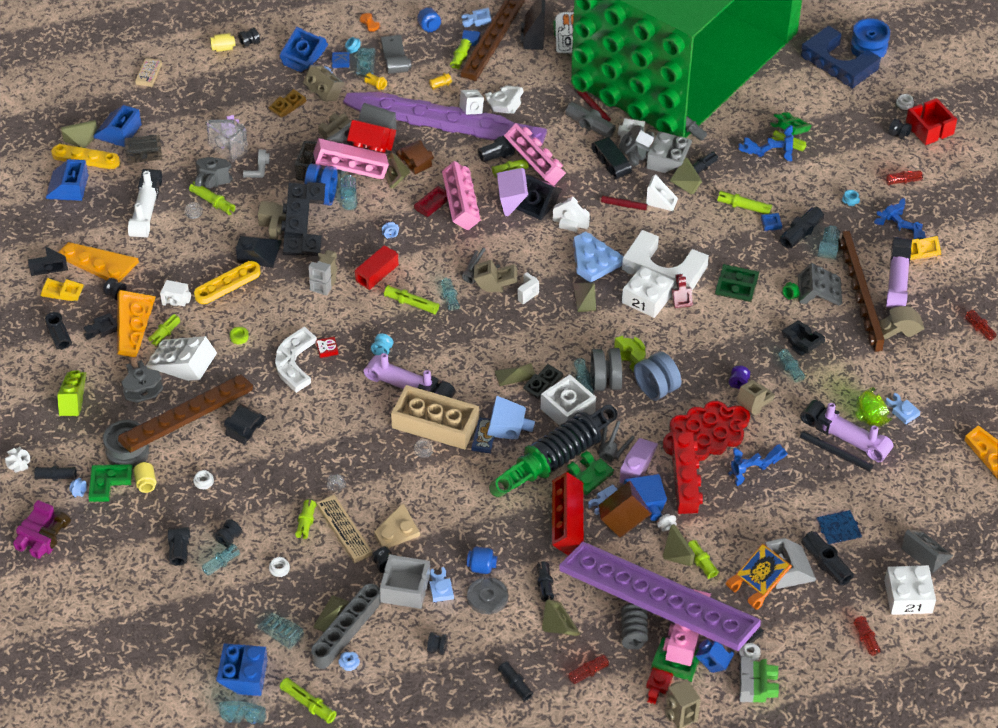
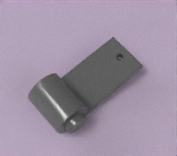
(394, 55)

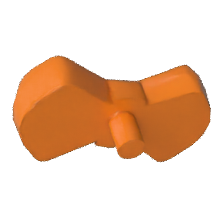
(372, 26)

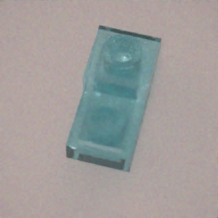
(365, 61)
(235, 711)

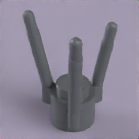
(468, 275)
(608, 451)

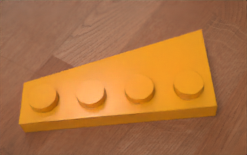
(98, 261)
(132, 320)
(985, 447)

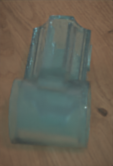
(348, 192)
(829, 244)

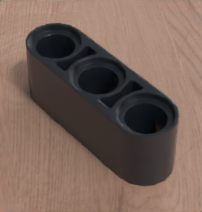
(612, 157)

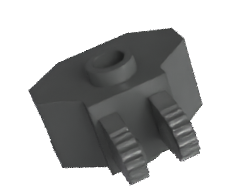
(636, 144)
(212, 173)
(141, 381)

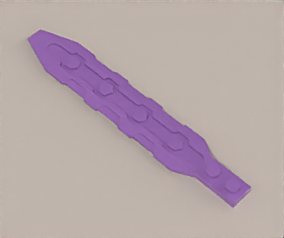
(445, 118)

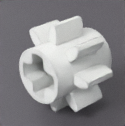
(17, 459)

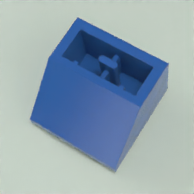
(119, 125)
(68, 181)
(243, 668)

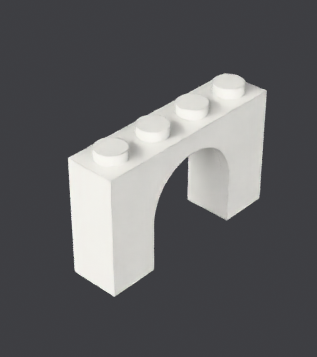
(644, 248)

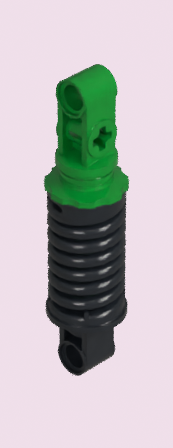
(555, 449)

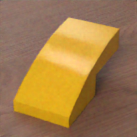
(925, 248)
(65, 291)

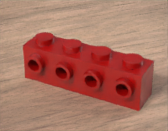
(685, 472)
(567, 513)

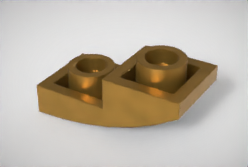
(286, 105)

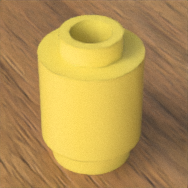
(222, 42)
(145, 477)

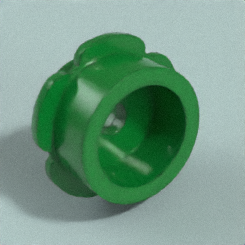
(791, 289)

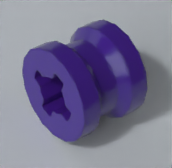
(739, 376)

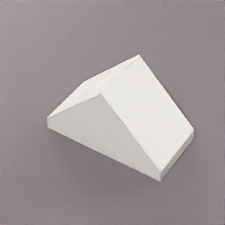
(660, 195)

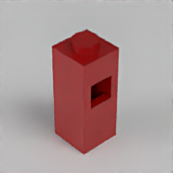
(376, 267)

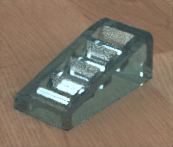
(287, 641)

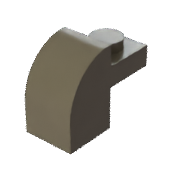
(271, 216)
(494, 279)
(901, 319)
(754, 396)

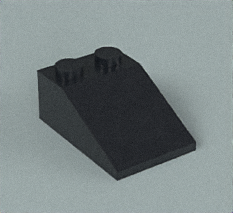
(534, 27)

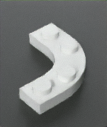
(286, 357)

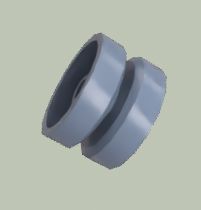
(657, 375)

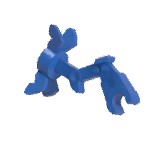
(787, 145)
(892, 212)
(739, 465)

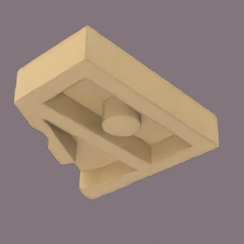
(396, 528)

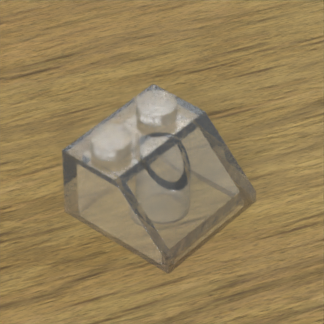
(227, 138)

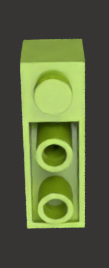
(71, 393)

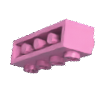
(532, 151)
(350, 158)
(461, 195)
(682, 642)

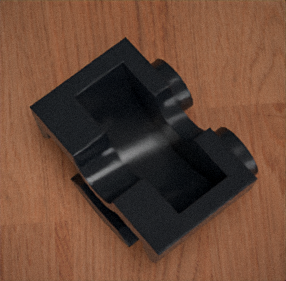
(802, 338)
(243, 423)

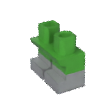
(753, 680)

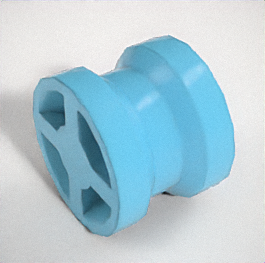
(382, 344)

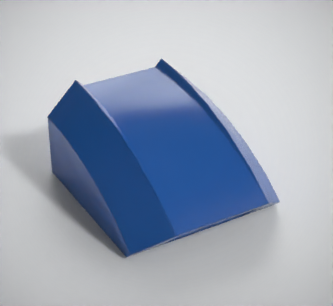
(302, 49)

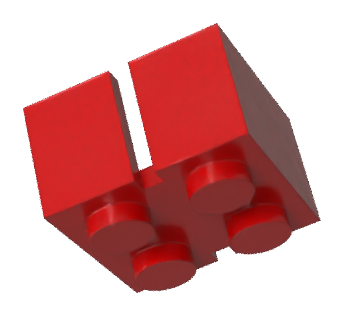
(933, 124)
(371, 136)

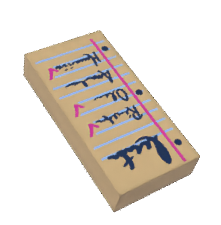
(148, 72)

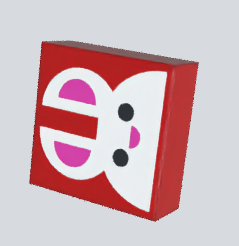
(327, 347)

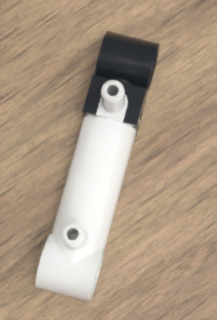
(148, 192)

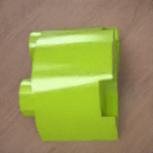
(631, 350)

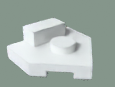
(505, 100)
(571, 215)

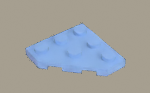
(594, 257)

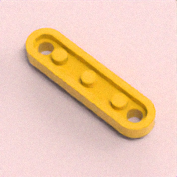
(93, 157)
(227, 282)

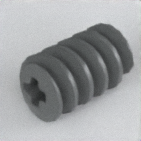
(634, 626)

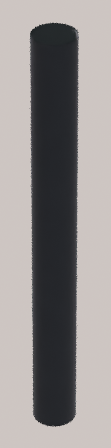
(836, 451)

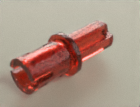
(904, 177)
(981, 325)
(867, 635)
(588, 669)

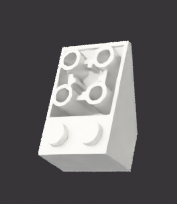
(183, 357)

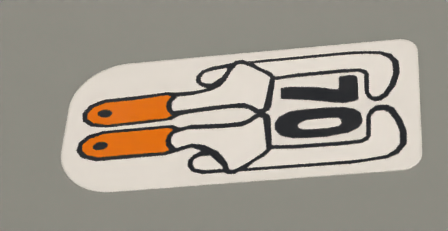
(564, 32)

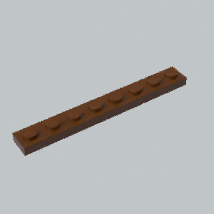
(491, 39)
(862, 294)
(185, 413)

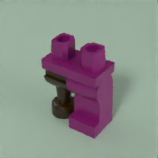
(35, 530)

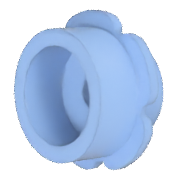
(390, 228)
(77, 486)
(349, 665)

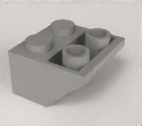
(667, 152)
(796, 557)

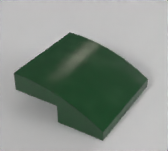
(737, 283)

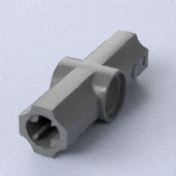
(590, 119)

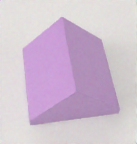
(512, 189)

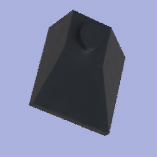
(257, 249)

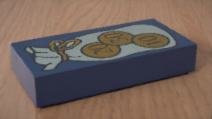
(482, 441)

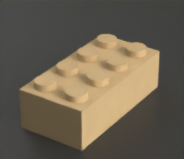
(435, 417)

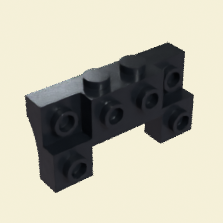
(296, 222)

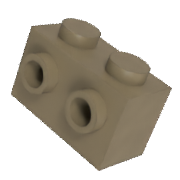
(323, 83)
(682, 704)

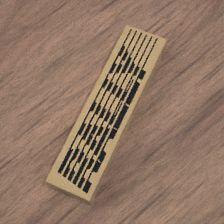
(344, 529)

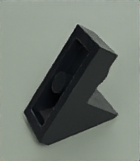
(51, 263)

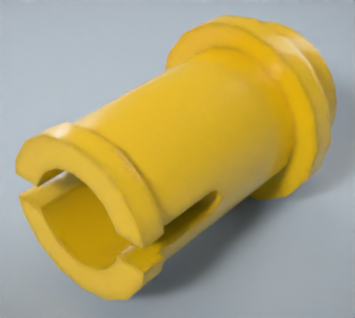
(440, 81)
(378, 82)

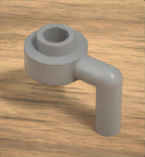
(263, 159)

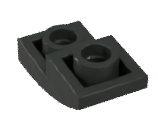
(544, 380)

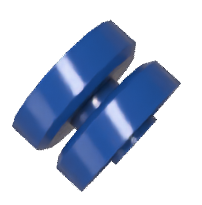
(871, 36)
(328, 176)

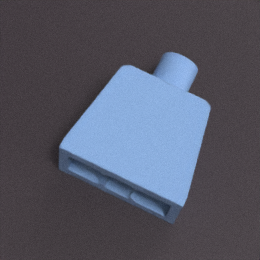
(508, 420)

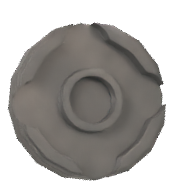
(483, 600)

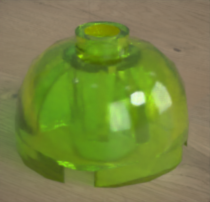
(872, 409)

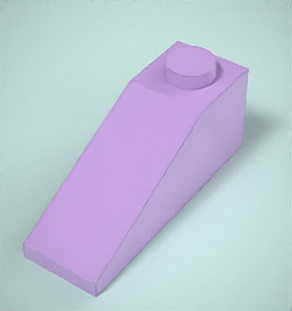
(637, 459)

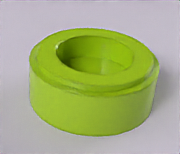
(239, 335)

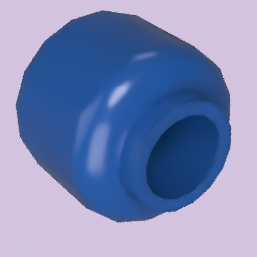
(429, 19)
(481, 560)

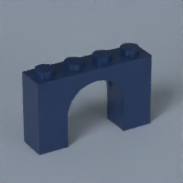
(849, 72)

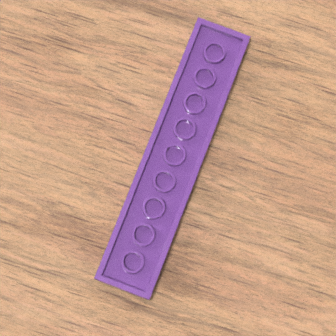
(660, 596)

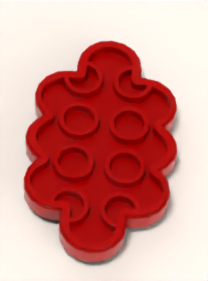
(712, 426)

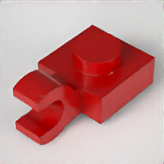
(658, 683)

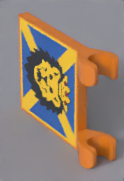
(761, 573)

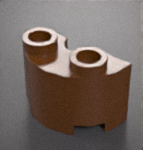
(416, 157)

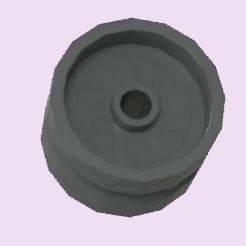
(606, 369)
(118, 454)

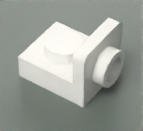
(528, 289)

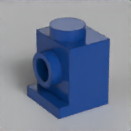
(714, 656)

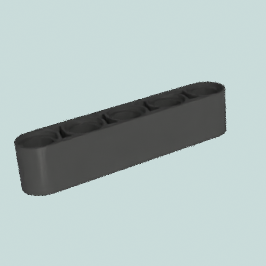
(348, 617)

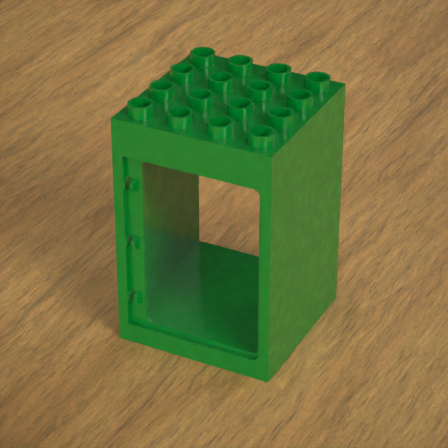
(675, 54)

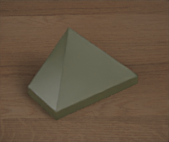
(79, 134)
(396, 171)
(686, 177)
(585, 296)
(514, 374)
(677, 548)
(330, 613)
(557, 619)

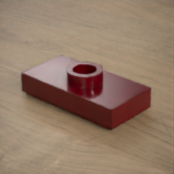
(431, 201)

